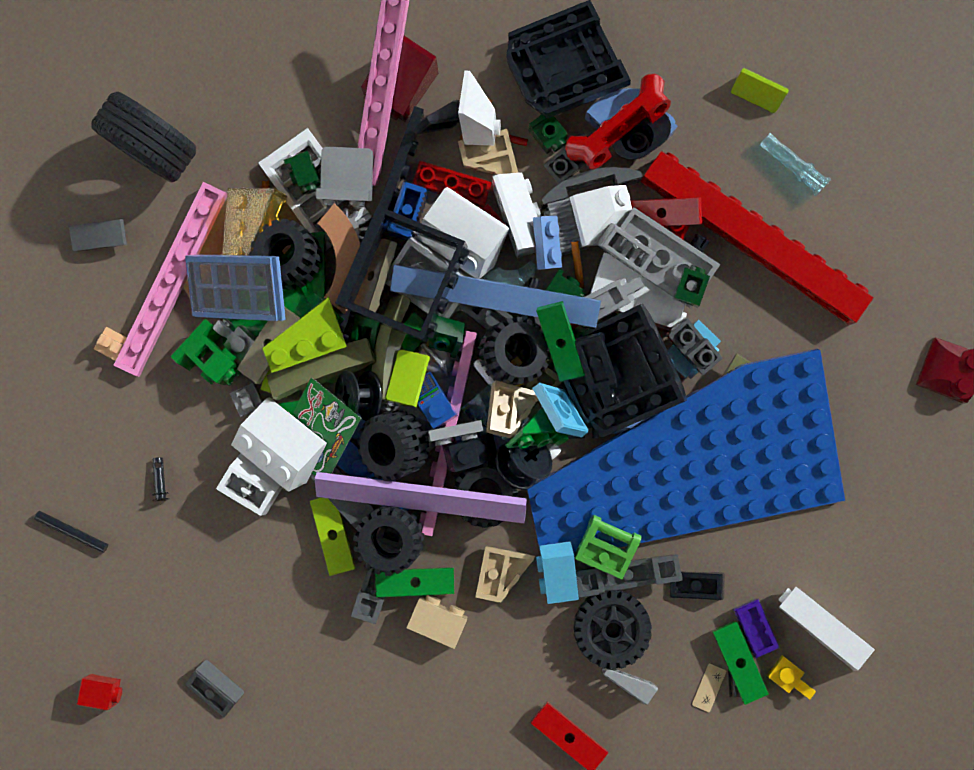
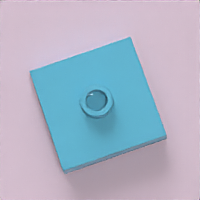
(560, 410)

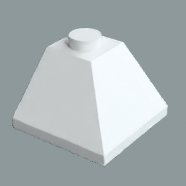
(477, 114)
(598, 209)

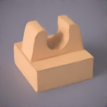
(110, 343)

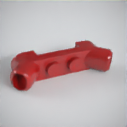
(649, 104)

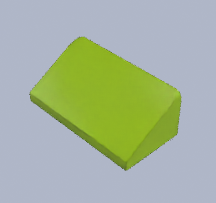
(759, 90)
(407, 378)

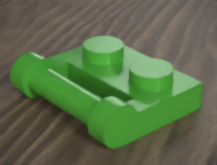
(605, 555)

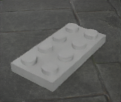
(671, 253)

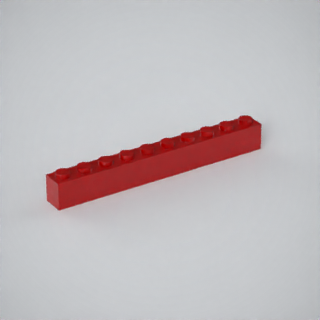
(760, 241)

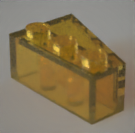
(246, 215)

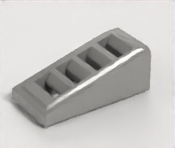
(608, 235)
(637, 687)

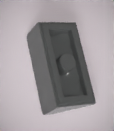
(214, 688)

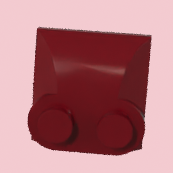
(948, 371)

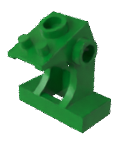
(219, 367)

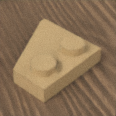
(488, 158)
(508, 408)
(500, 572)

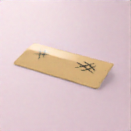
(709, 687)

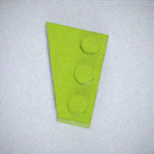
(306, 339)

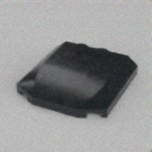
(564, 61)
(642, 370)

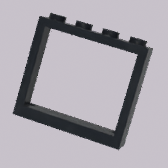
(366, 254)

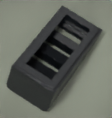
(442, 119)

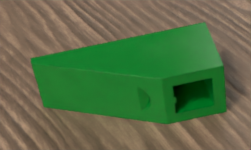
(537, 432)

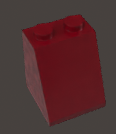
(414, 76)

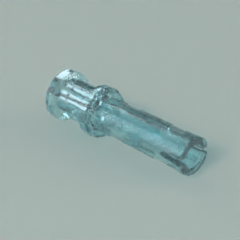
(804, 171)

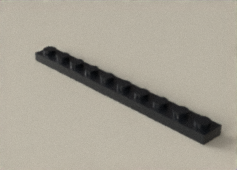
(391, 192)

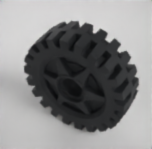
(617, 649)

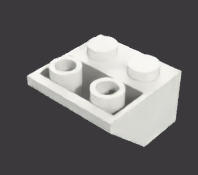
(249, 486)

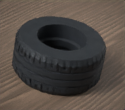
(143, 136)

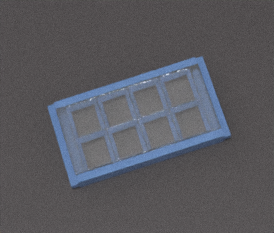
(235, 287)

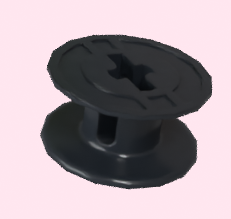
(361, 395)
(523, 466)

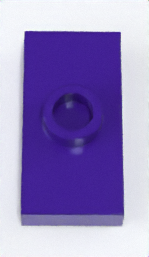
(756, 628)

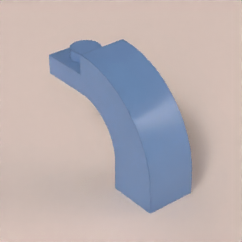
(610, 105)

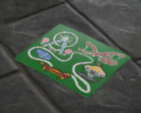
(328, 420)

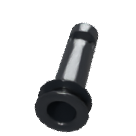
(159, 481)

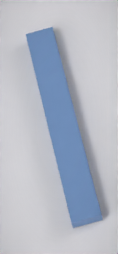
(493, 294)

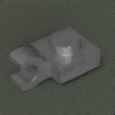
(239, 338)

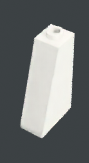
(660, 305)
(825, 628)

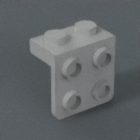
(346, 175)

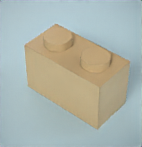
(437, 621)

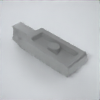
(616, 295)

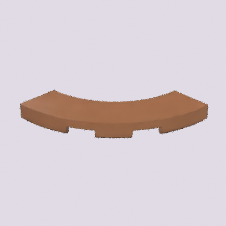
(345, 245)

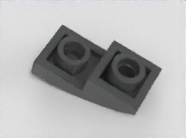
(562, 167)
(98, 235)
(694, 346)

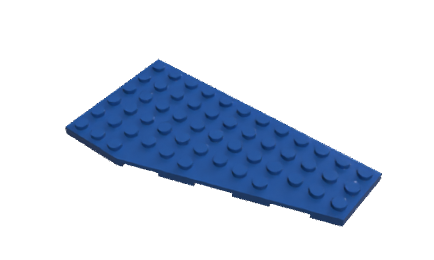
(724, 457)

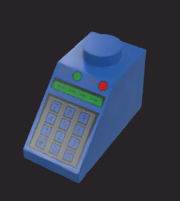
(435, 403)

